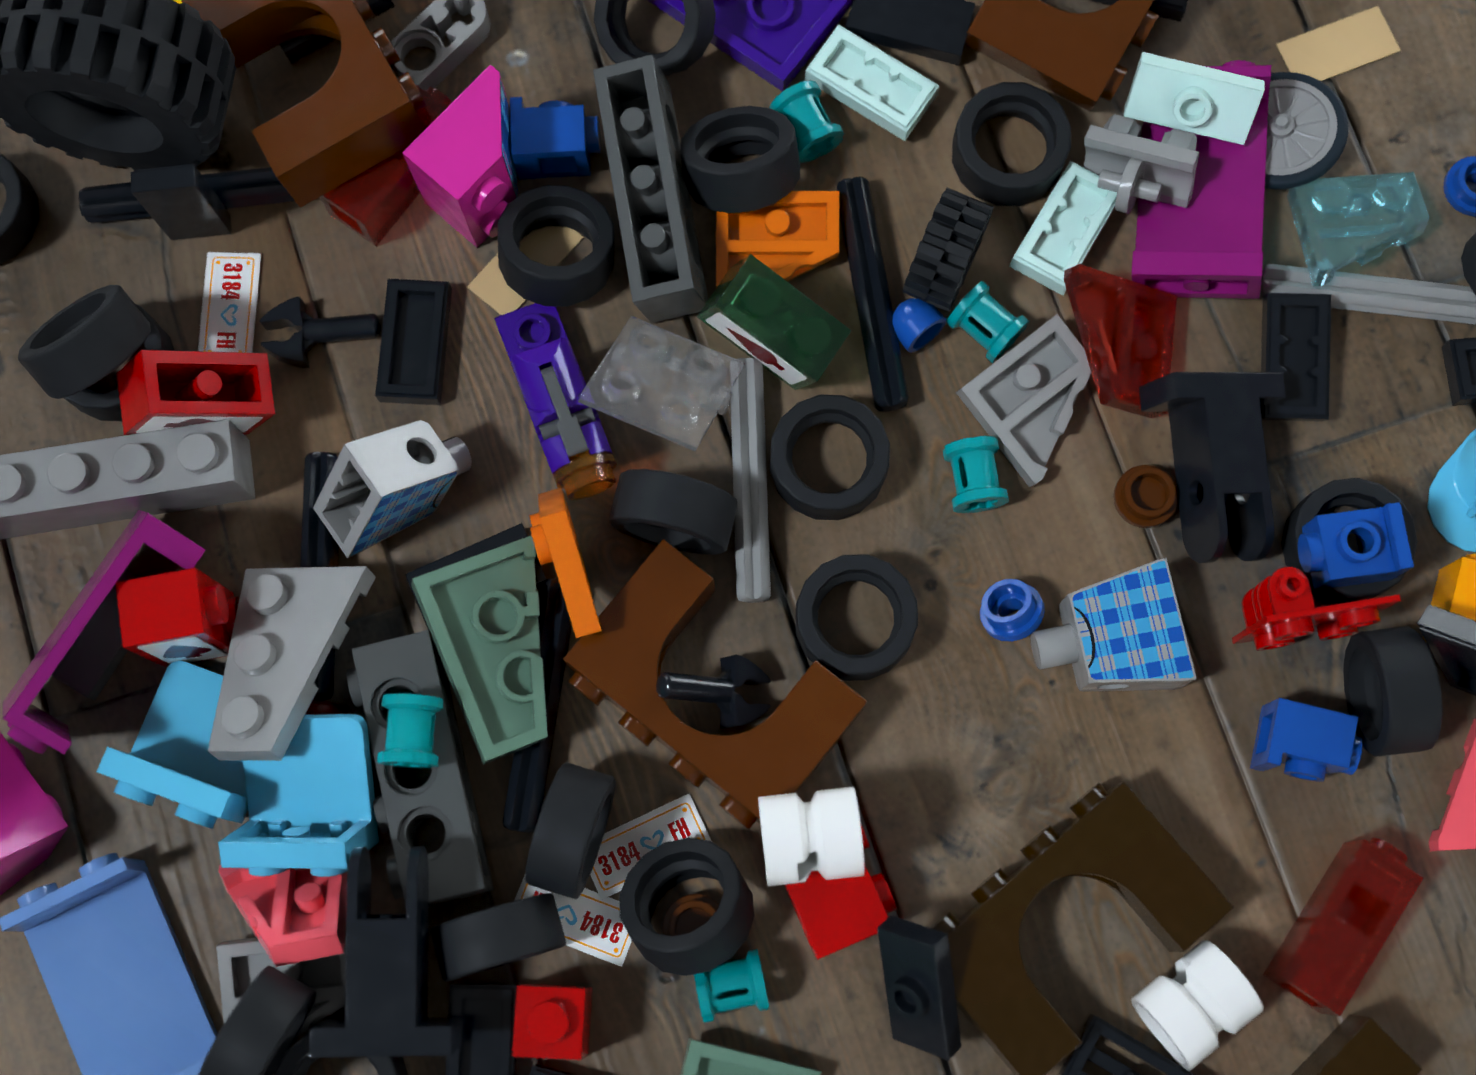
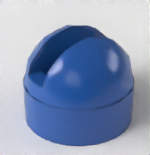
(917, 323)

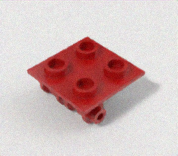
(1284, 609)

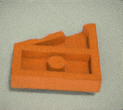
(785, 236)
(558, 543)

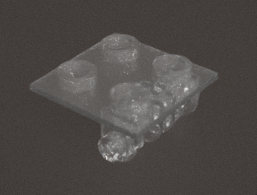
(662, 383)

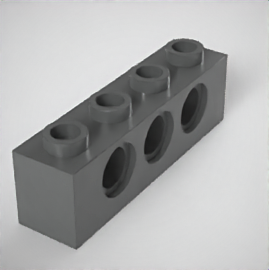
(650, 189)
(461, 863)

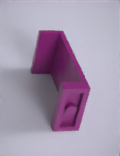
(1217, 239)
(34, 726)

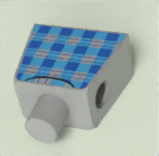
(388, 484)
(1120, 634)

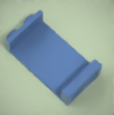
(116, 971)

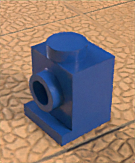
(552, 139)
(1380, 540)
(1306, 740)

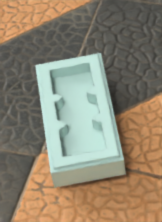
(872, 82)
(1193, 98)
(1064, 228)

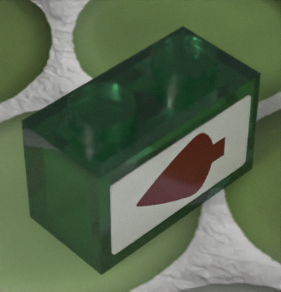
(774, 323)

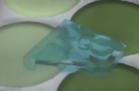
(1355, 219)

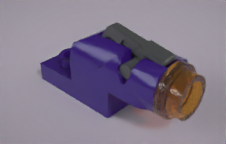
(551, 388)

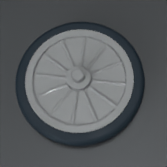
(1303, 130)

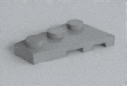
(276, 651)

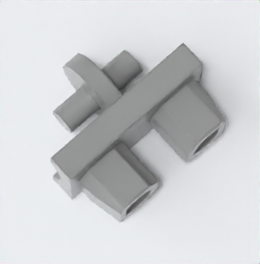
(1141, 166)

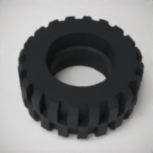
(115, 79)

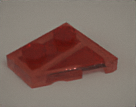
(1123, 333)

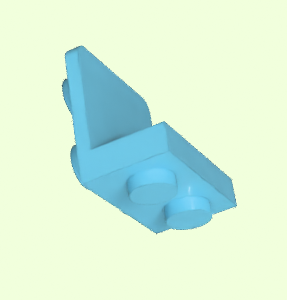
(173, 752)
(308, 804)

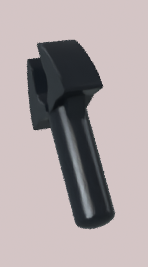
(312, 331)
(719, 690)

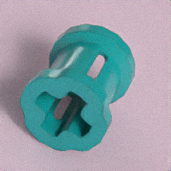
(813, 128)
(987, 321)
(975, 474)
(410, 730)
(732, 987)

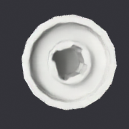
(811, 836)
(1197, 1004)

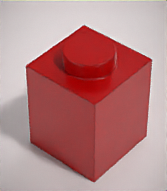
(552, 1021)

